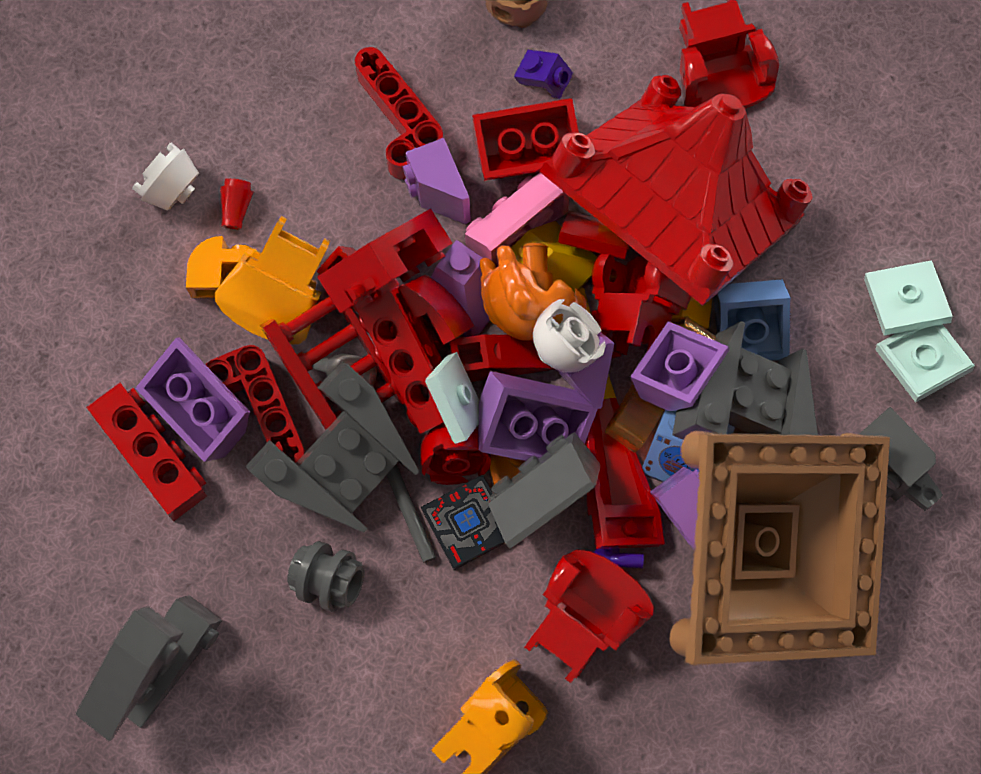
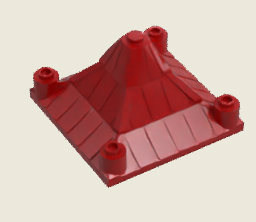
(680, 186)

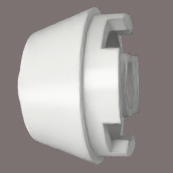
(168, 179)

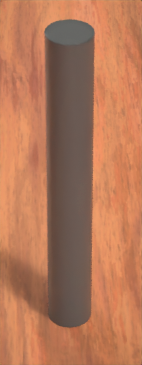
(410, 515)

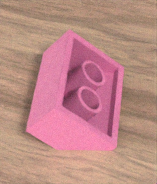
(531, 206)

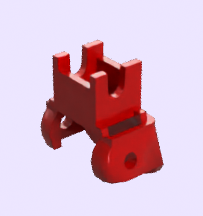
(719, 59)
(634, 300)
(590, 609)

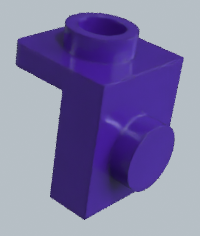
(544, 71)

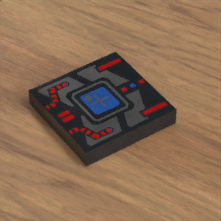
(464, 522)

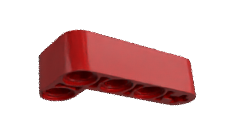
(395, 106)
(253, 383)

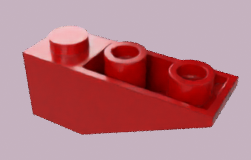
(497, 354)

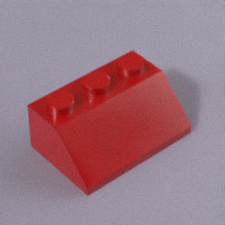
(521, 137)

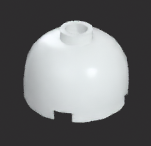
(572, 342)

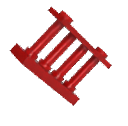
(301, 363)

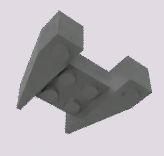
(752, 394)
(344, 460)
(146, 664)

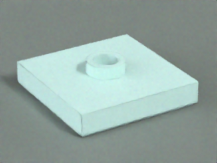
(908, 298)
(924, 359)
(454, 397)

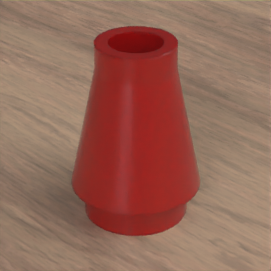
(234, 202)

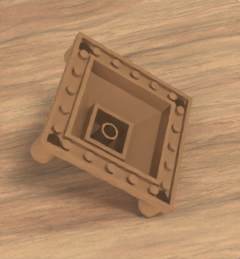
(785, 547)

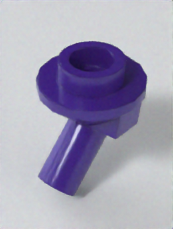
(622, 559)

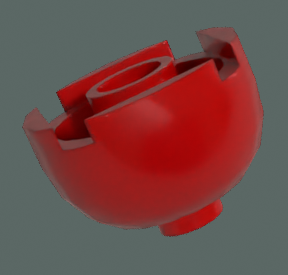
(450, 461)

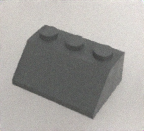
(543, 488)

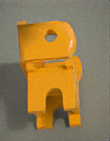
(273, 283)
(479, 729)

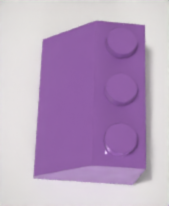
(194, 402)
(526, 415)

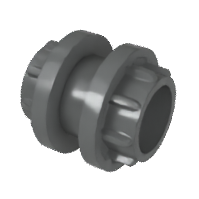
(330, 577)

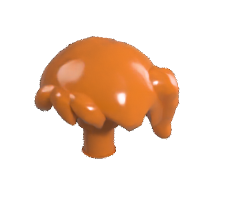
(520, 292)

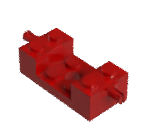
(385, 260)

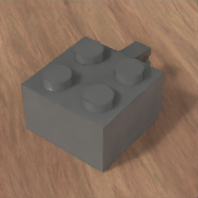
(908, 461)

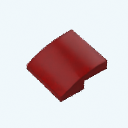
(592, 235)
(445, 312)

